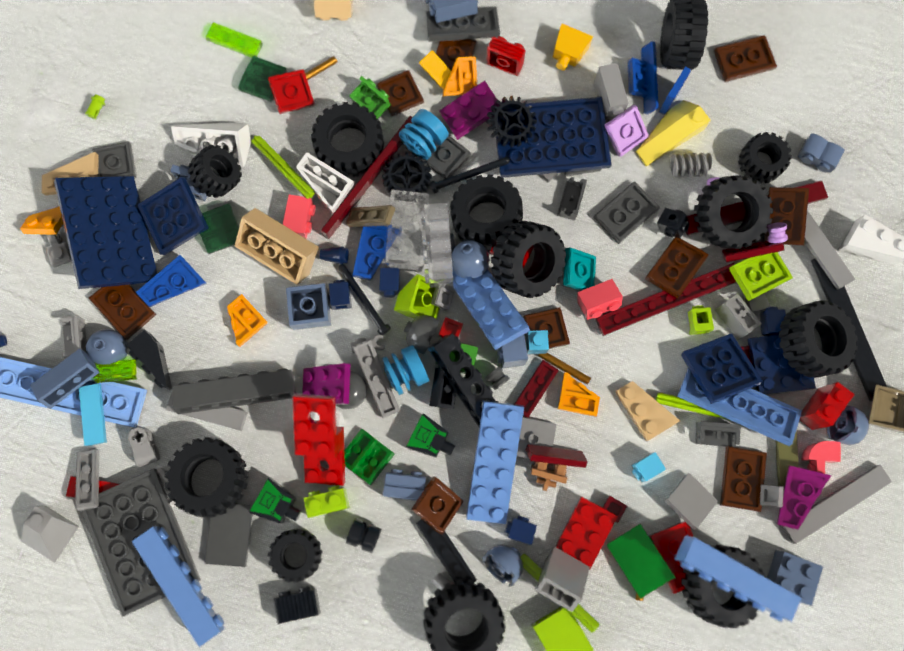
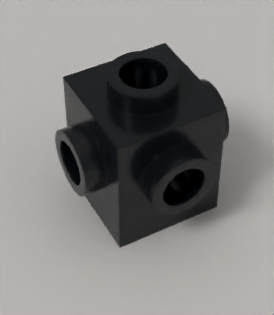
(673, 223)

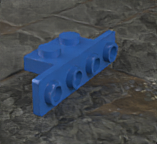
(643, 77)

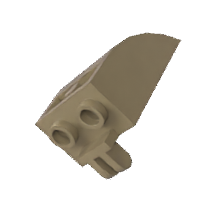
(888, 409)

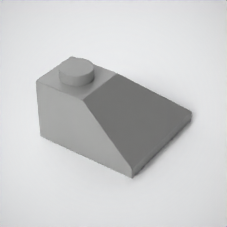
(47, 532)

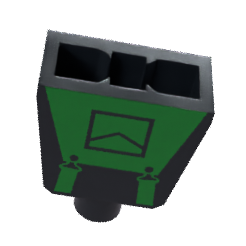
(429, 438)
(275, 503)

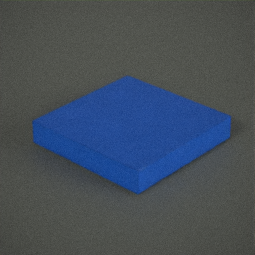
(675, 90)

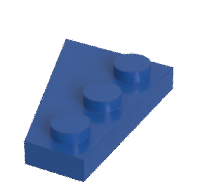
(370, 251)
(170, 282)

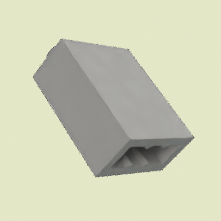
(610, 87)
(563, 579)

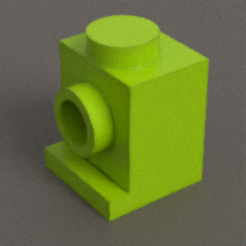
(705, 315)

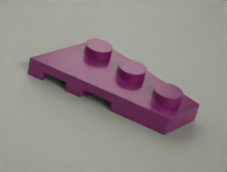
(799, 495)

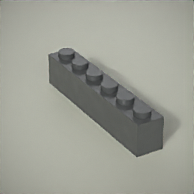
(233, 391)

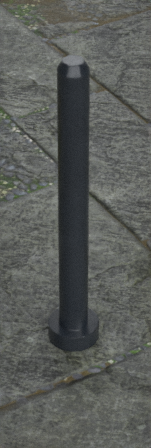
(468, 174)
(383, 329)

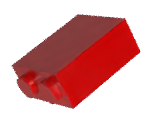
(825, 406)

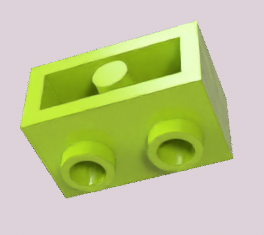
(325, 503)

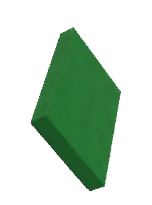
(640, 561)

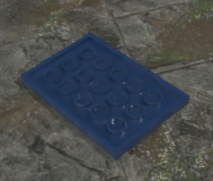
(566, 139)
(105, 231)

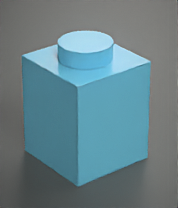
(537, 342)
(648, 467)

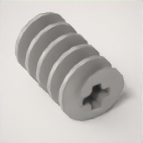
(690, 163)

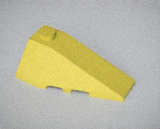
(674, 129)

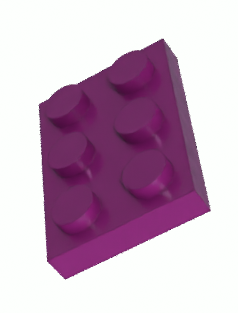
(469, 110)
(328, 381)

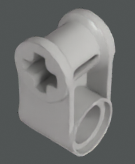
(144, 450)

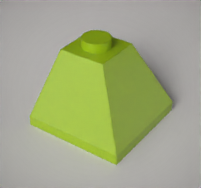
(416, 299)

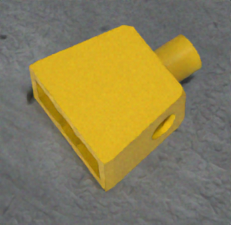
(570, 46)

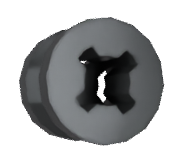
(497, 378)

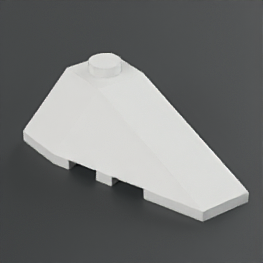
(229, 135)

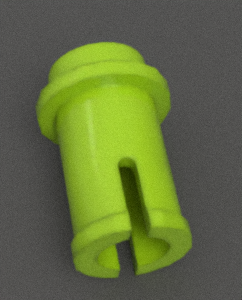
(95, 106)

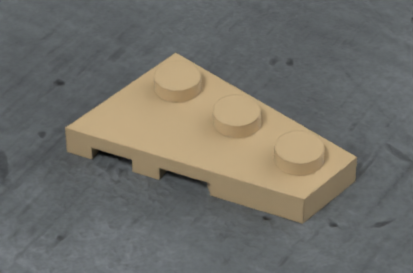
(83, 167)
(645, 411)

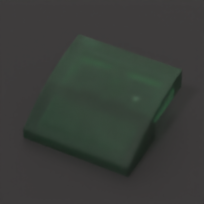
(256, 78)
(222, 229)

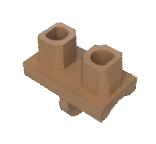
(558, 474)

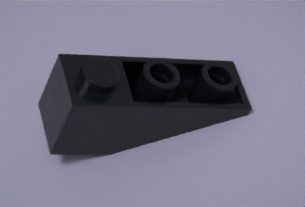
(152, 355)

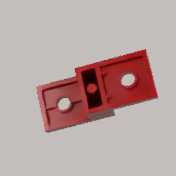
(319, 439)

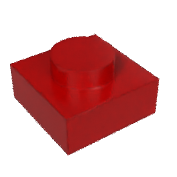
(450, 327)

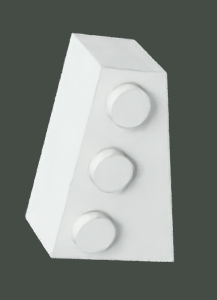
(329, 185)
(874, 240)

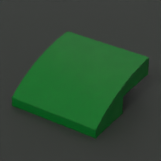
(367, 456)

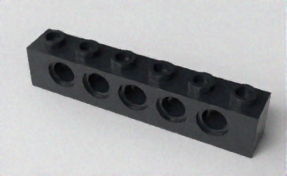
(440, 351)

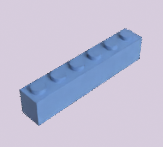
(737, 578)
(179, 585)

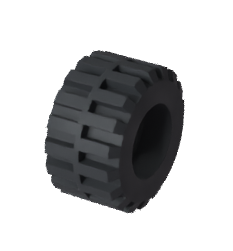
(774, 148)
(223, 163)
(278, 560)

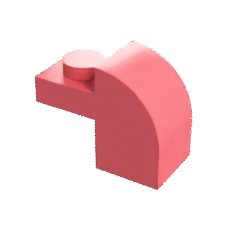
(821, 452)

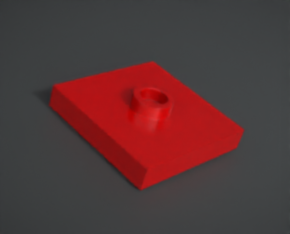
(291, 91)

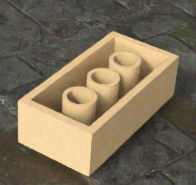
(276, 246)

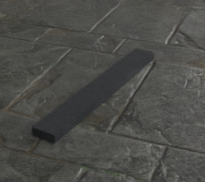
(864, 360)

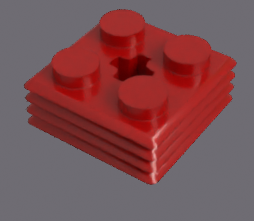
(505, 55)

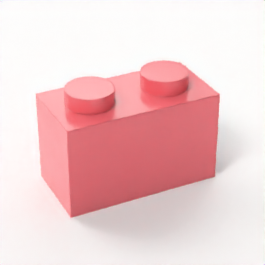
(299, 214)
(599, 299)

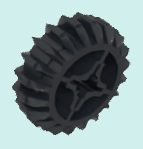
(505, 117)
(414, 176)

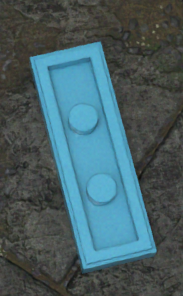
(92, 415)

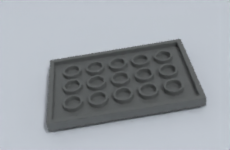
(121, 518)

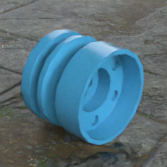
(423, 134)
(405, 369)

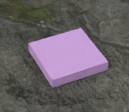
(626, 130)

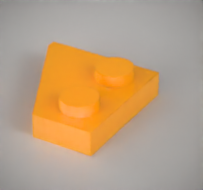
(462, 77)
(44, 222)
(244, 319)
(577, 398)

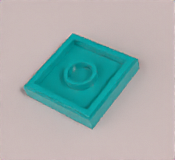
(579, 269)

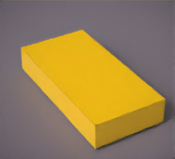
(435, 68)

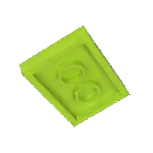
(760, 274)

